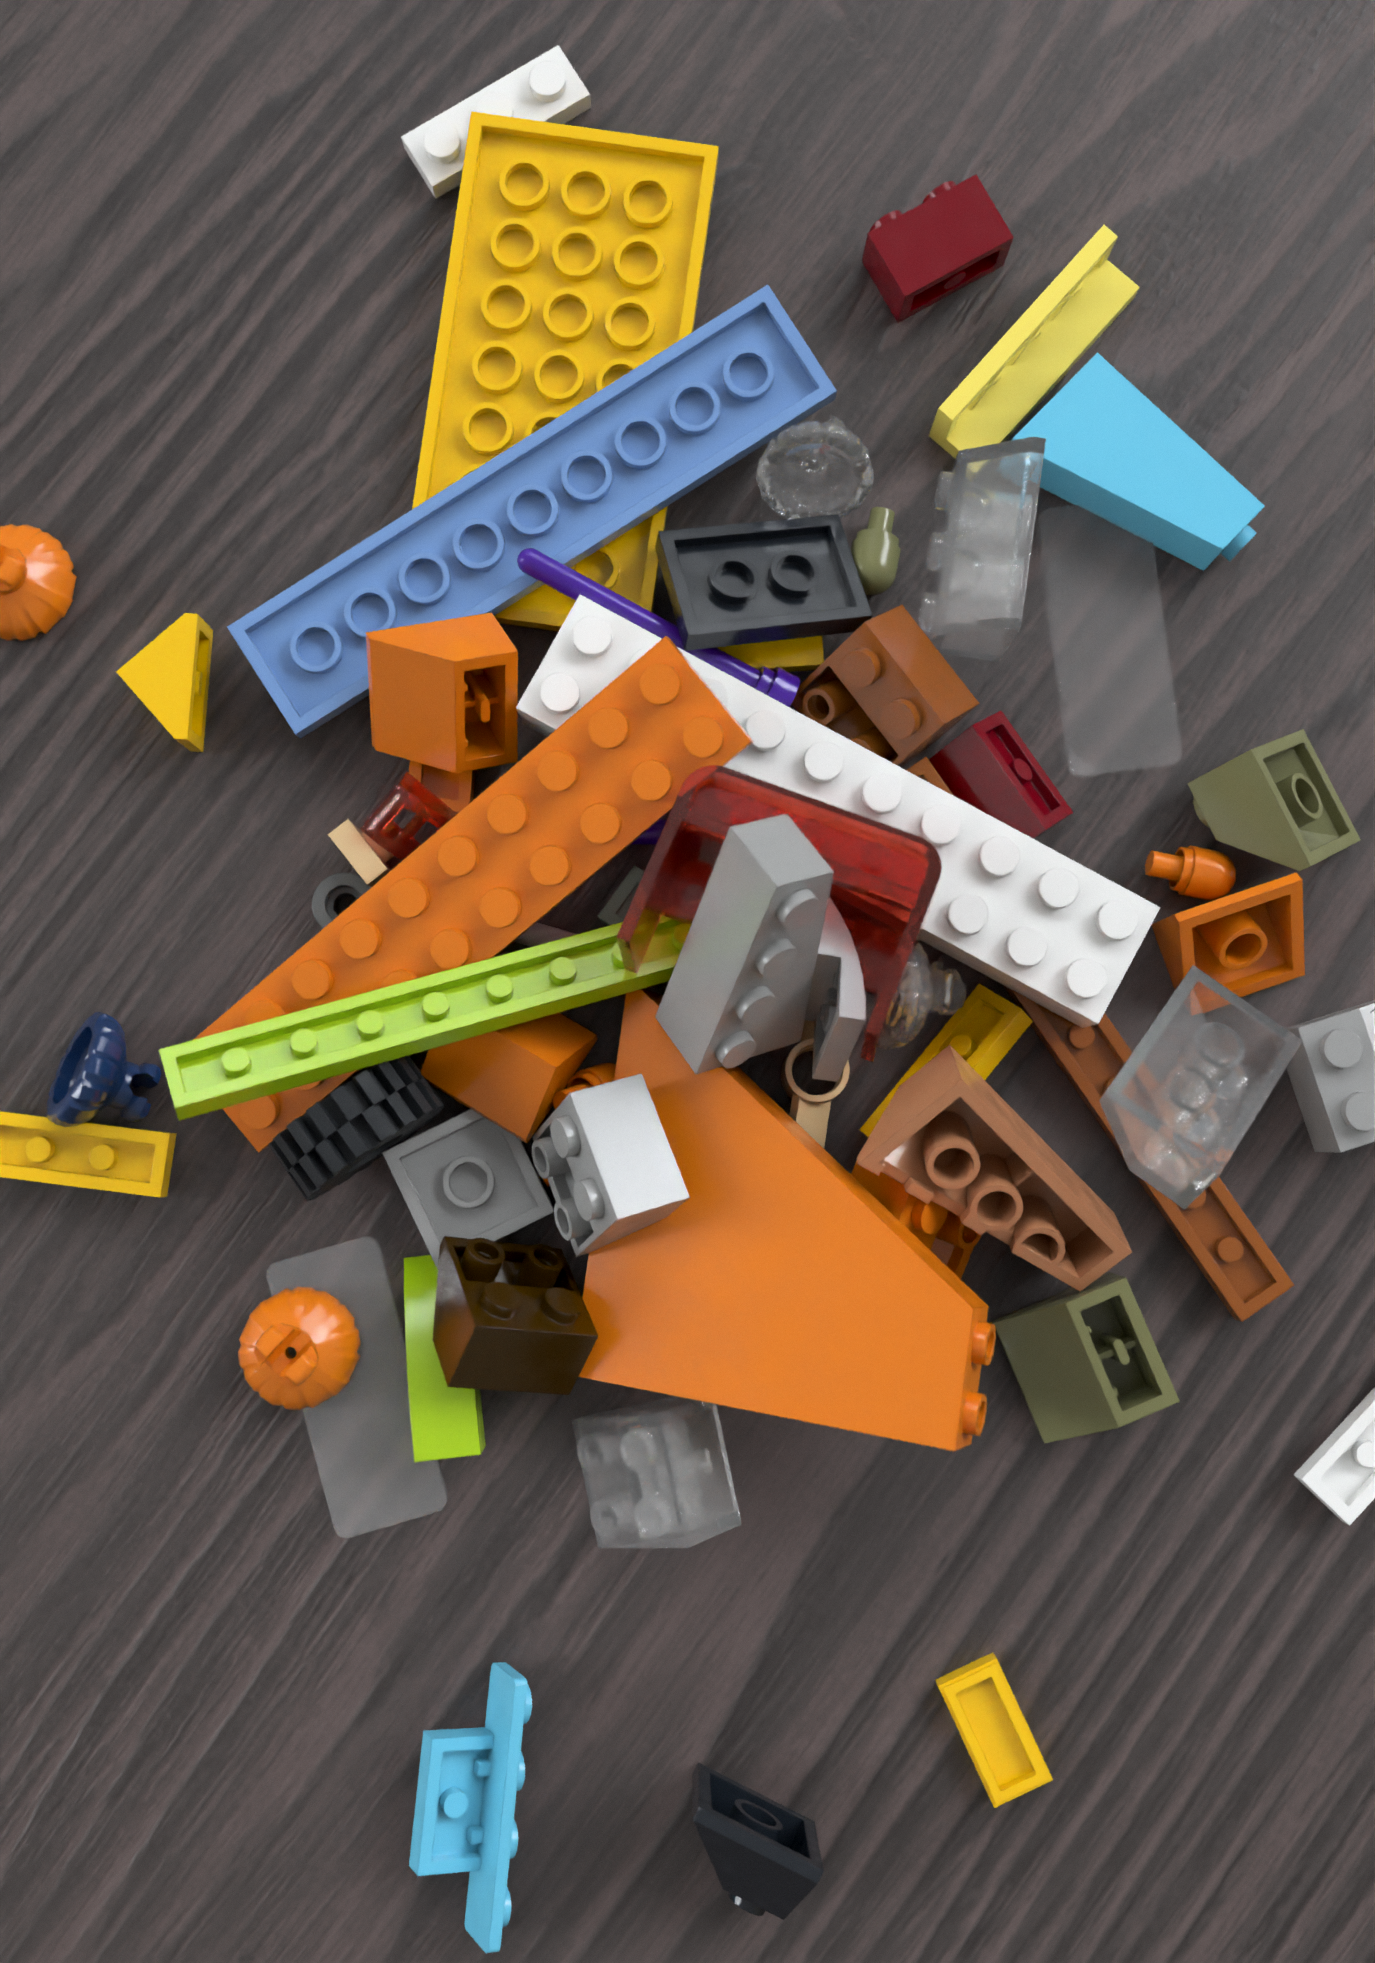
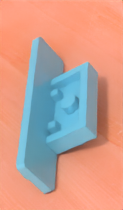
(469, 1804)

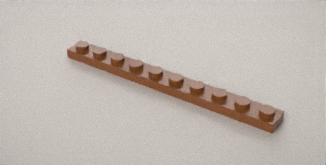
(1214, 1224)

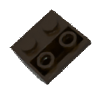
(509, 1317)

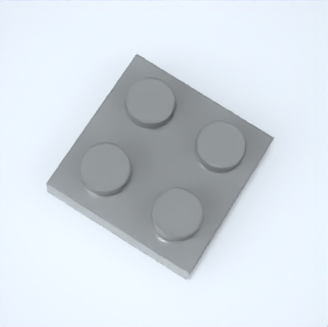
(467, 1181)

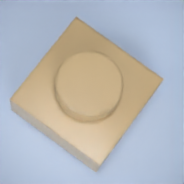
(362, 852)

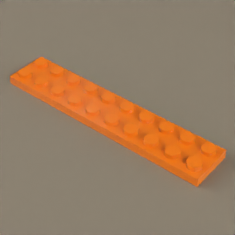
(503, 856)

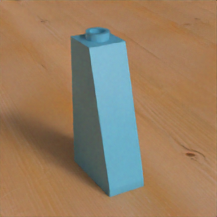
(1139, 468)

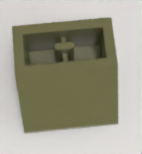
(1085, 1360)

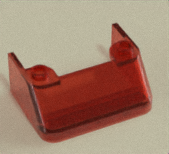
(878, 883)

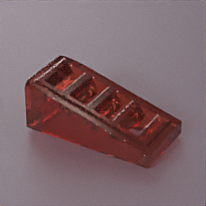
(411, 794)

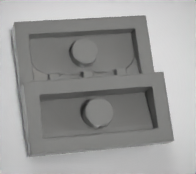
(835, 998)

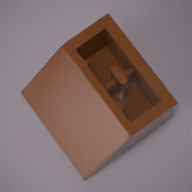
(886, 689)

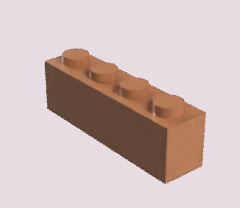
(977, 1158)

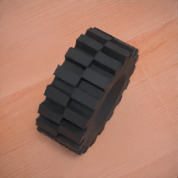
(355, 1126)

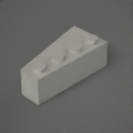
(749, 948)

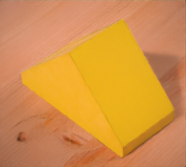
(174, 678)

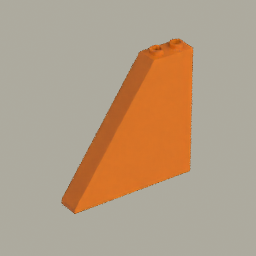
(778, 1274)

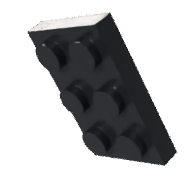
(761, 581)

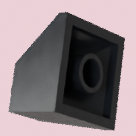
(757, 1846)

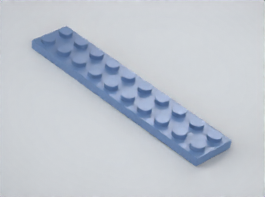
(552, 492)

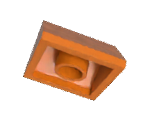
(1239, 939)
(511, 1070)

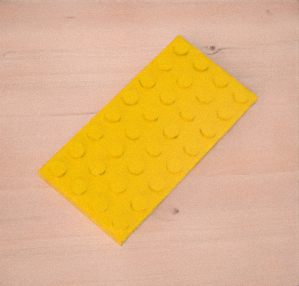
(560, 278)

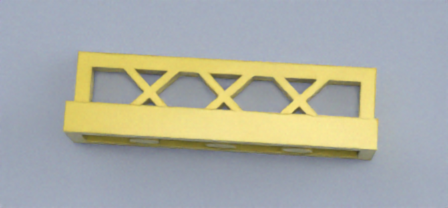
(1036, 350)

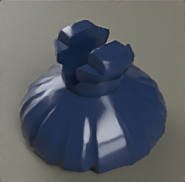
(98, 1076)

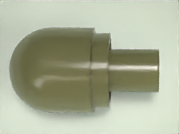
(877, 552)

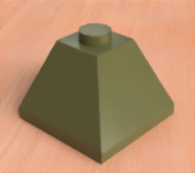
(1275, 804)

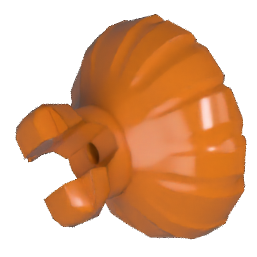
(33, 582)
(324, 1345)

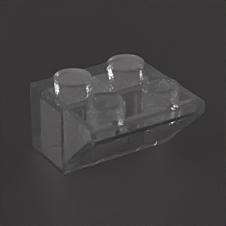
(657, 1474)

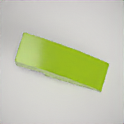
(442, 1418)

